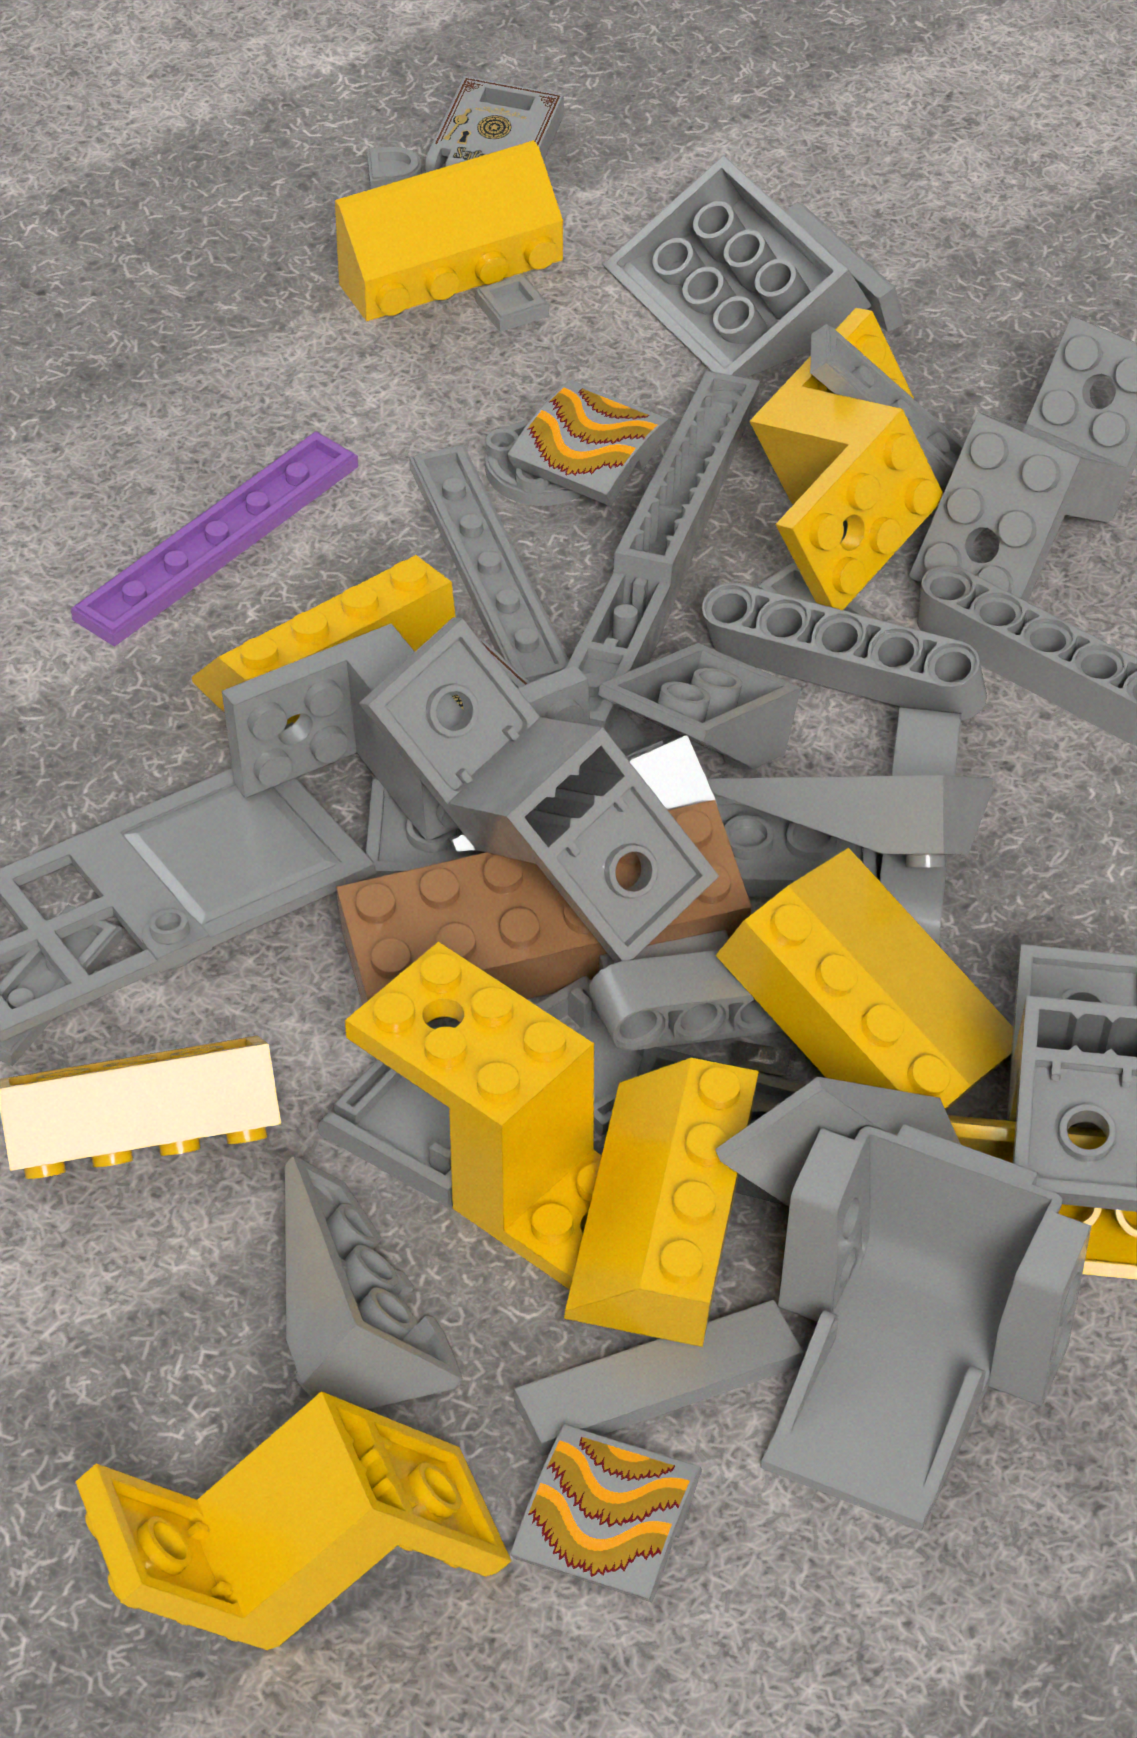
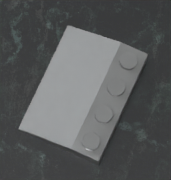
(735, 275)

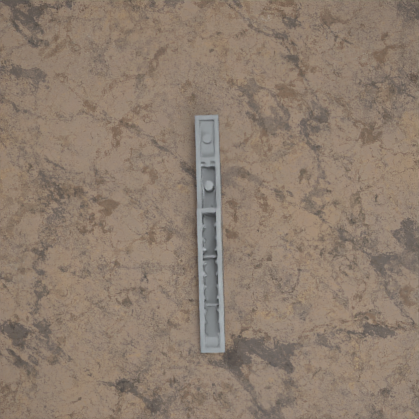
(663, 537)

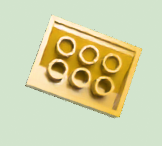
(866, 986)

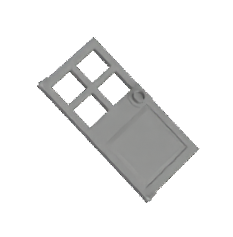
(178, 883)

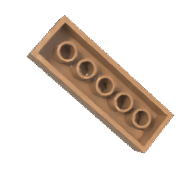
(513, 918)

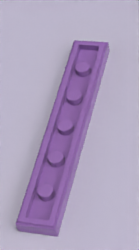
(214, 538)

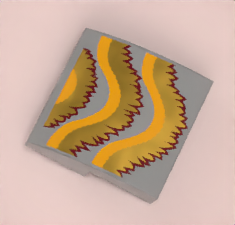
(588, 441)
(606, 1512)

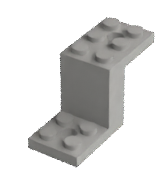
(1035, 473)
(334, 725)
(540, 790)
(1076, 1070)

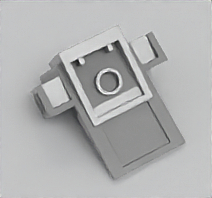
(925, 1291)

